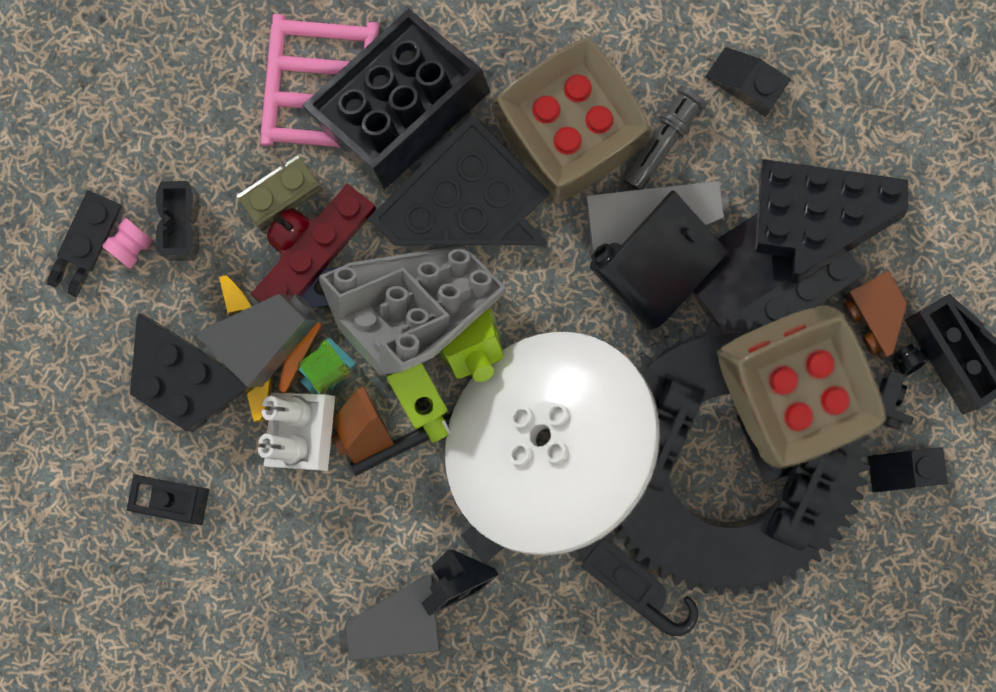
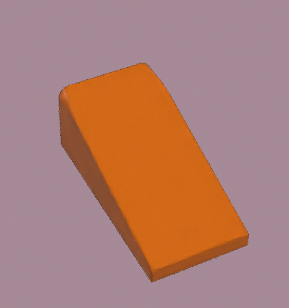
(291, 366)

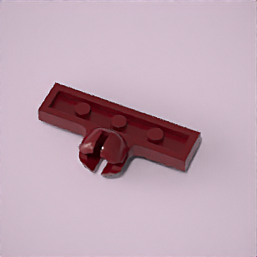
(311, 243)

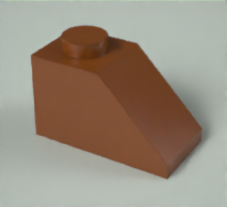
(360, 428)

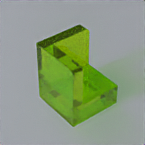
(324, 367)

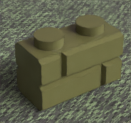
(279, 191)

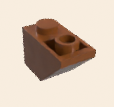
(882, 309)

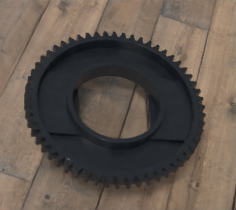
(739, 551)

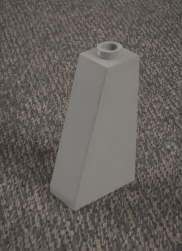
(618, 214)

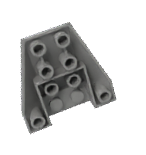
(409, 303)

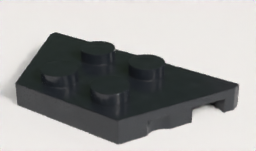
(179, 377)

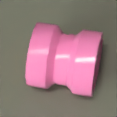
(127, 243)

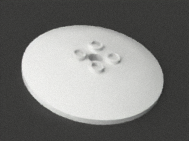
(587, 472)

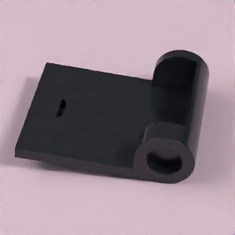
(658, 263)

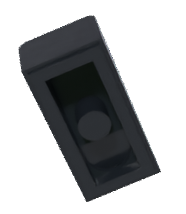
(170, 500)

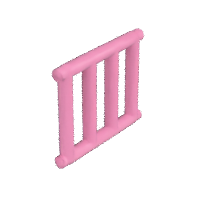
(278, 62)

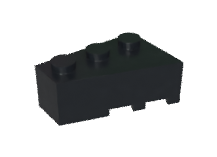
(958, 351)

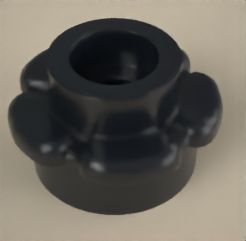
(910, 359)

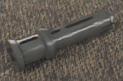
(673, 124)

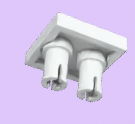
(297, 431)

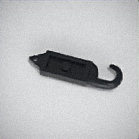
(634, 585)

